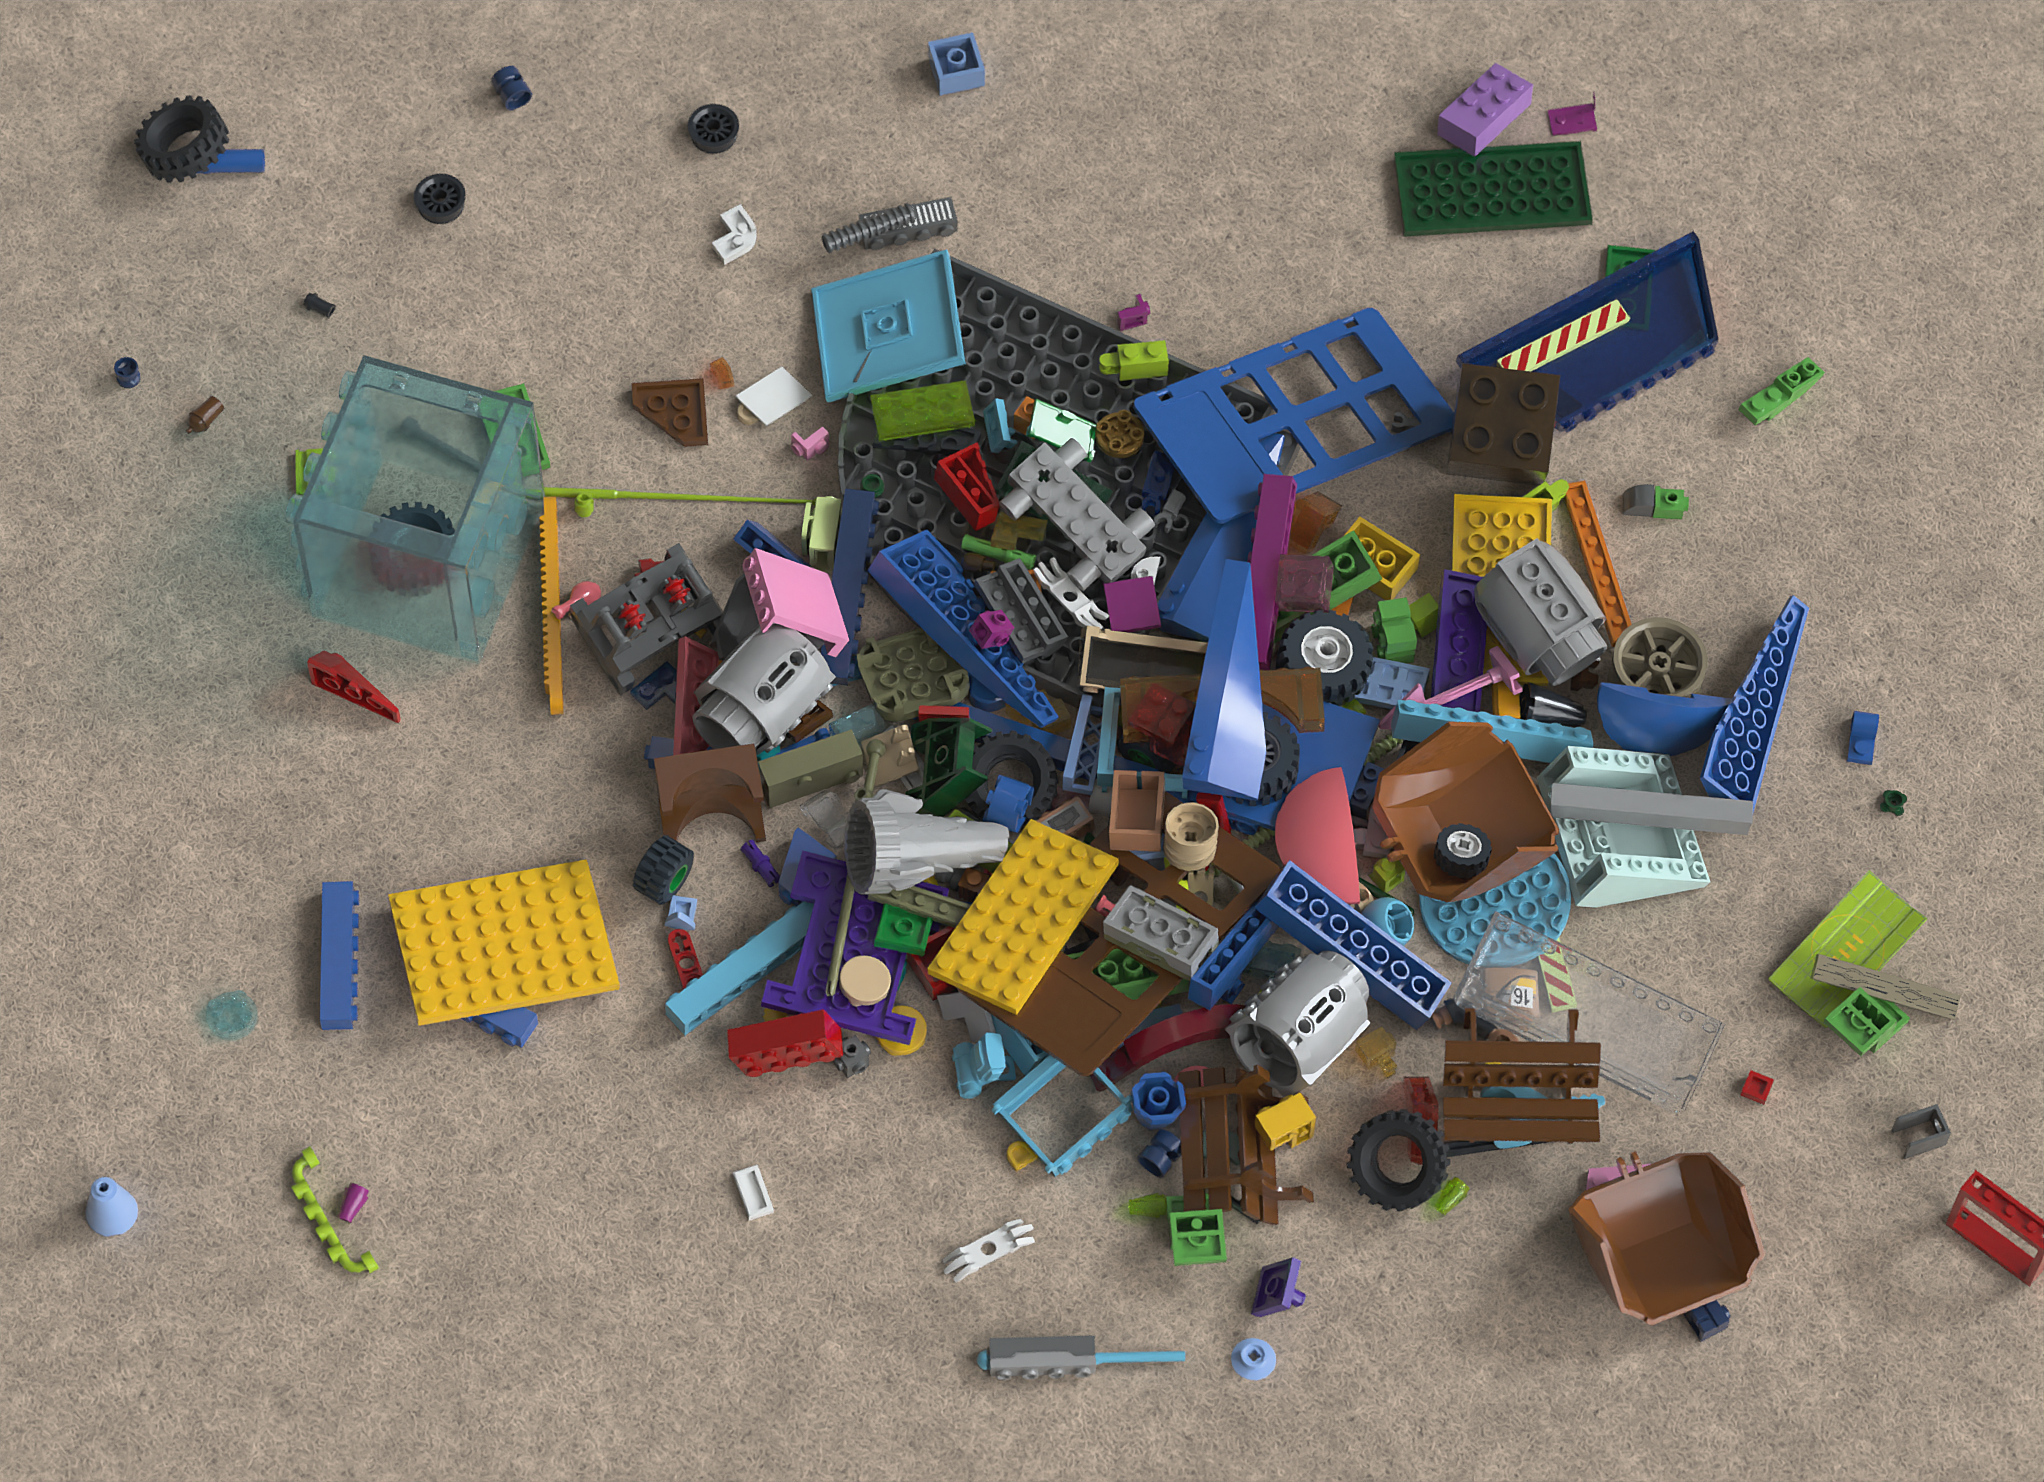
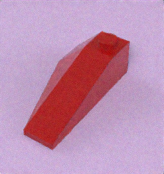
(340, 678)

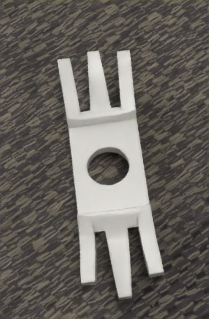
(1059, 585)
(976, 1259)

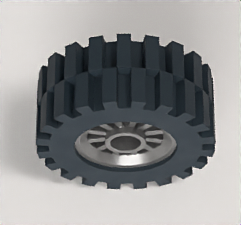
(1280, 762)

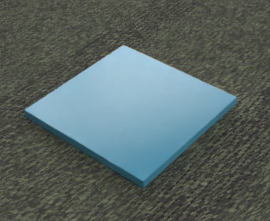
(899, 313)

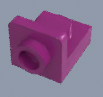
(1134, 316)

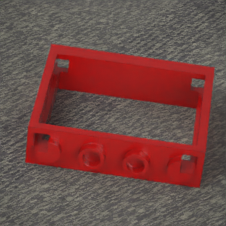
(2011, 1215)

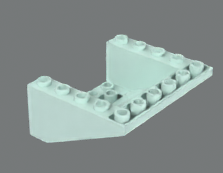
(1618, 860)

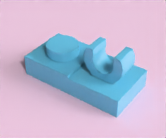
(997, 427)

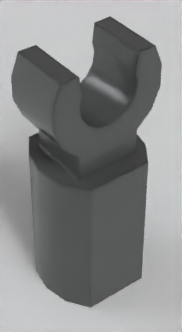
(1405, 423)
(1170, 509)

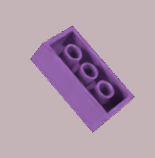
(1485, 109)

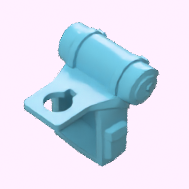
(981, 1064)

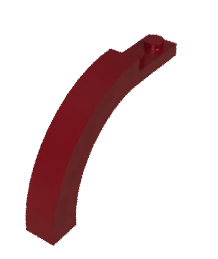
(1164, 1038)

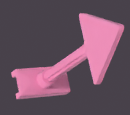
(1501, 671)

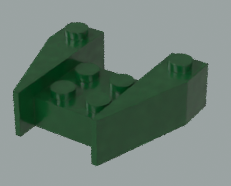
(947, 763)

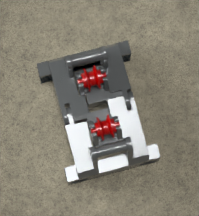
(625, 612)

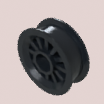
(713, 117)
(440, 187)

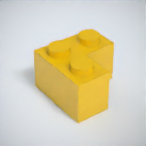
(1286, 1122)

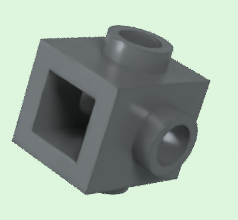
(854, 1058)

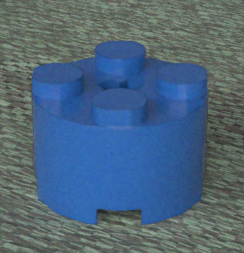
(1008, 803)

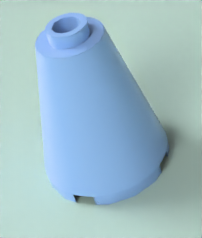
(110, 1208)

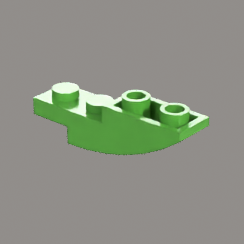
(1783, 392)

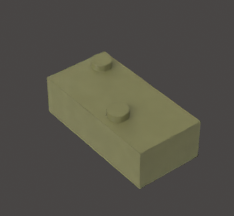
(811, 768)

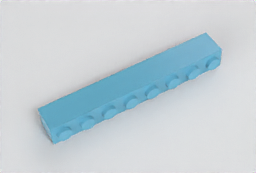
(1529, 737)
(739, 970)

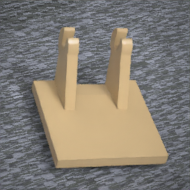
(898, 758)

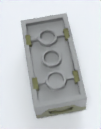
(1160, 933)

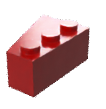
(968, 486)

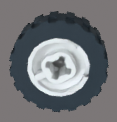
(1462, 850)

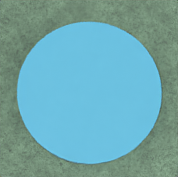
(1534, 898)

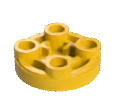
(918, 1036)

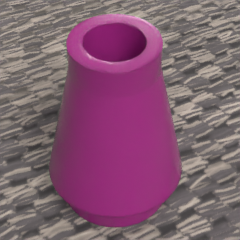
(352, 1201)

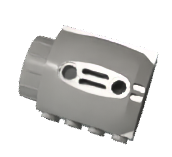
(1542, 612)
(759, 692)
(1301, 1020)

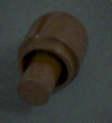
(976, 563)

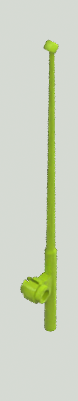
(585, 504)

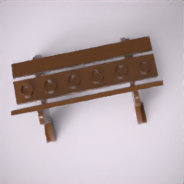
(1521, 1075)
(1256, 1160)

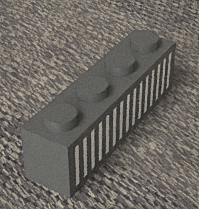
(931, 220)

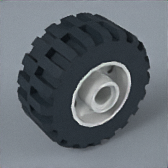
(1334, 647)

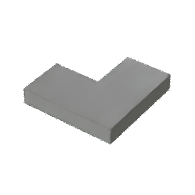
(956, 1005)

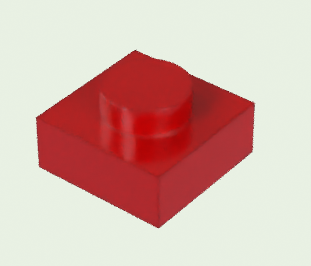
(1757, 1087)

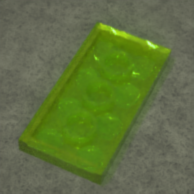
(922, 410)

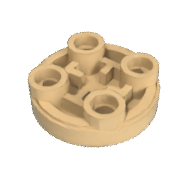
(864, 980)

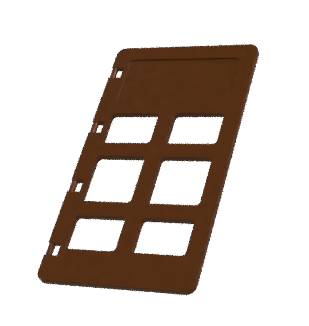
(1084, 1017)

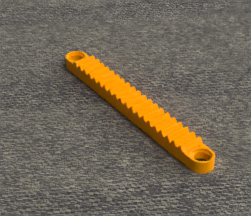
(550, 598)

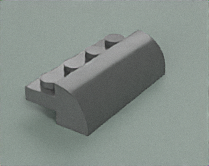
(1015, 592)

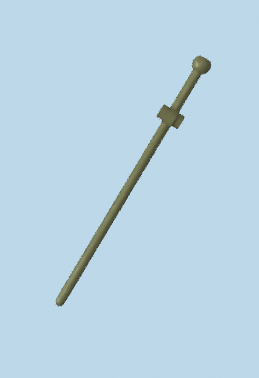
(875, 750)

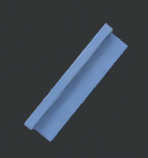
(1076, 752)

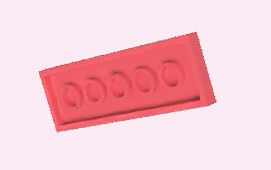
(693, 667)

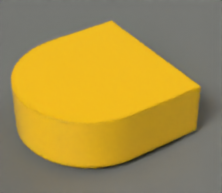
(1020, 1155)

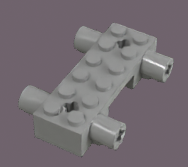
(1077, 513)

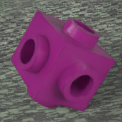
(992, 629)

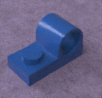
(1862, 737)

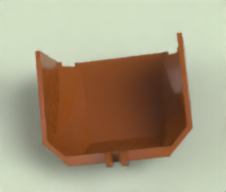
(1468, 779)
(1669, 1235)

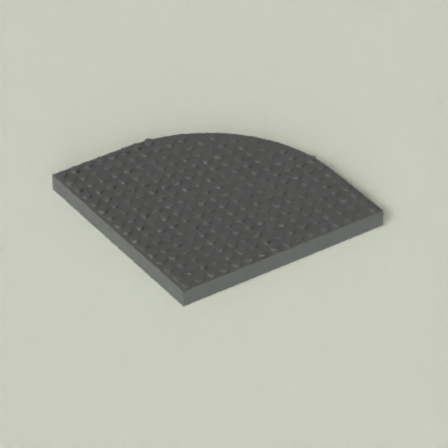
(1043, 351)

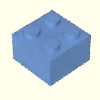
(956, 63)

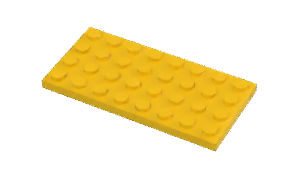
(1491, 530)
(1023, 916)

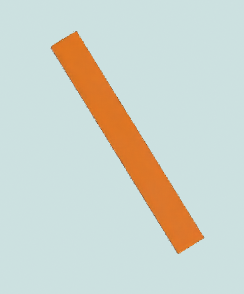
(1597, 560)

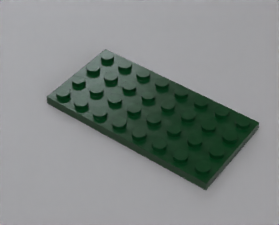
(1494, 190)

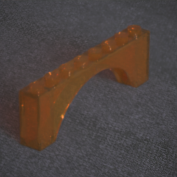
(1289, 691)

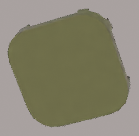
(910, 673)

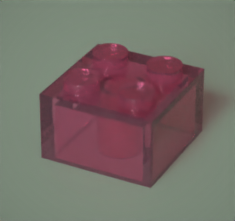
(1304, 583)

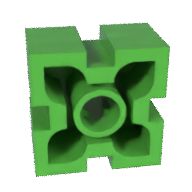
(1394, 631)

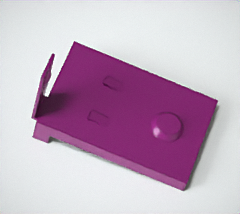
(1573, 119)

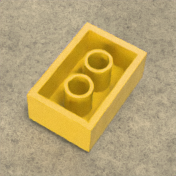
(1391, 557)

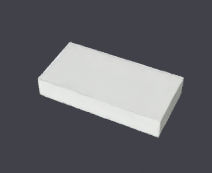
(753, 1192)

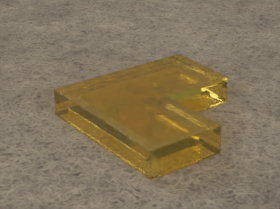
(1009, 530)

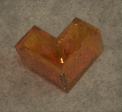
(1310, 519)

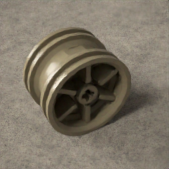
(1661, 647)

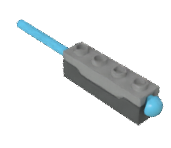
(1057, 1357)

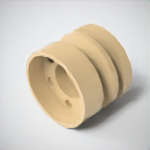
(1190, 836)

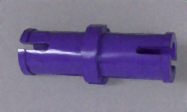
(760, 863)

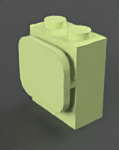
(821, 532)

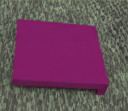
(1132, 605)

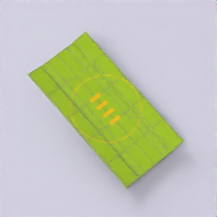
(1860, 930)

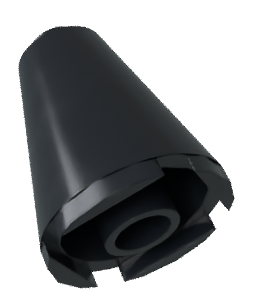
(1550, 707)

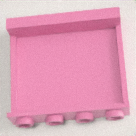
(795, 598)

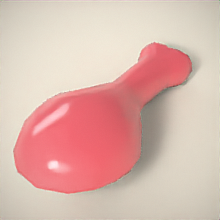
(587, 590)

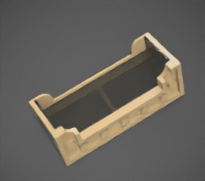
(1117, 655)

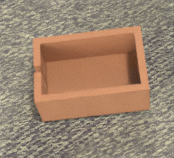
(1136, 812)

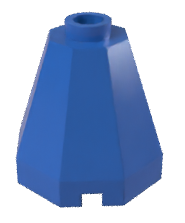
(1157, 1100)

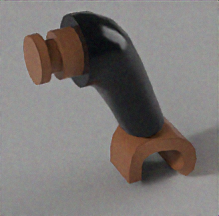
(1453, 1013)

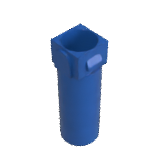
(239, 162)

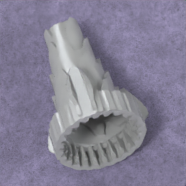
(897, 848)

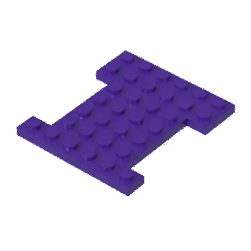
(822, 883)

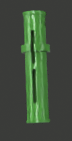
(983, 547)

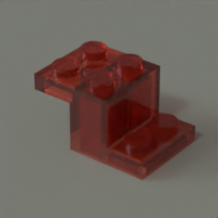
(1167, 721)

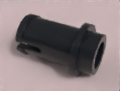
(319, 305)

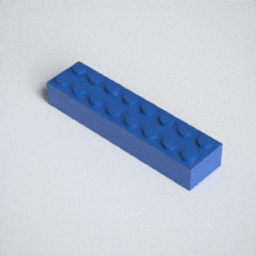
(1329, 924)

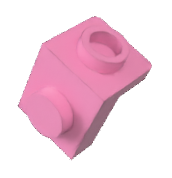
(813, 445)

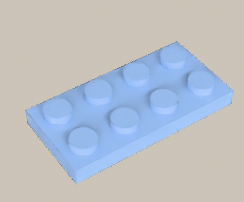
(1391, 682)

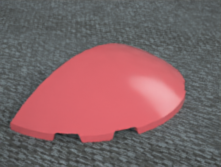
(1318, 833)

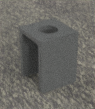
(1919, 1117)

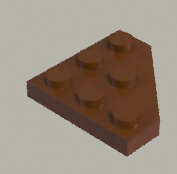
(674, 408)

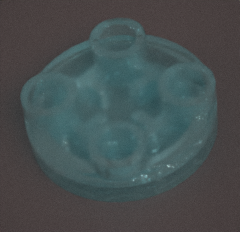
(232, 1015)

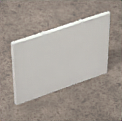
(773, 396)

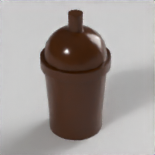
(202, 417)

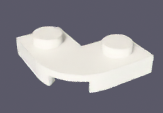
(740, 237)

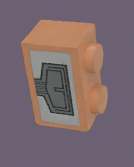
(1070, 819)

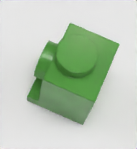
(1669, 503)

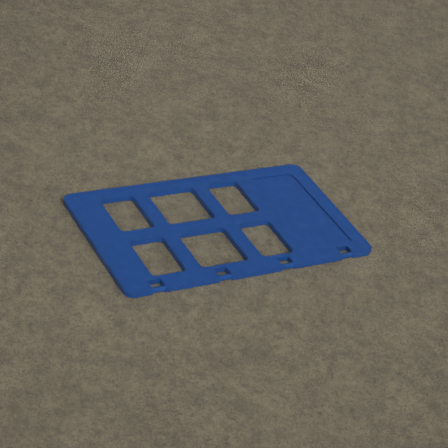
(1223, 453)

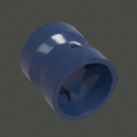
(127, 372)

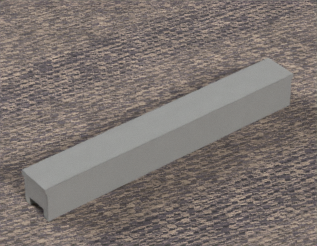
(1651, 809)

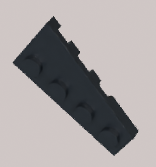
(939, 442)

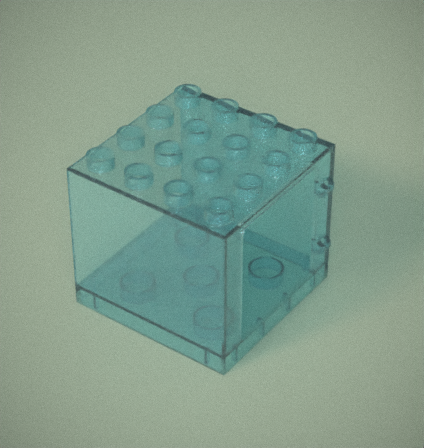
(395, 575)

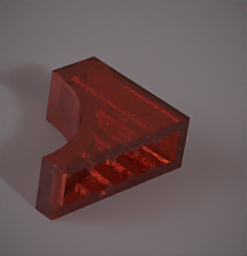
(1422, 1099)

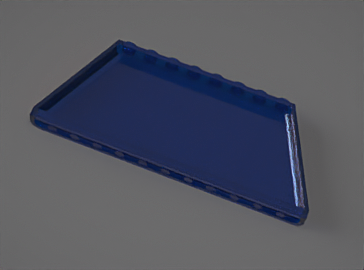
(1666, 331)

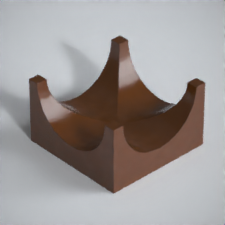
(709, 783)

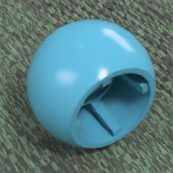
(1391, 917)

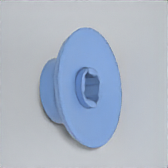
(1253, 1369)

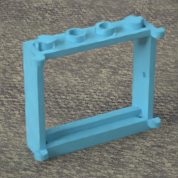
(1105, 770)
(1035, 1081)

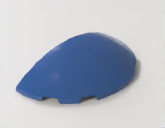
(1657, 721)

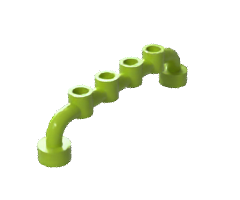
(324, 1229)

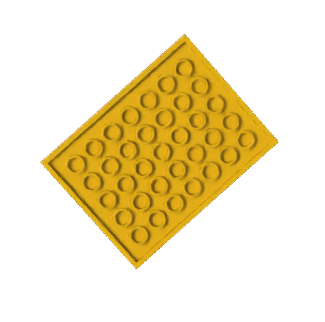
(503, 942)

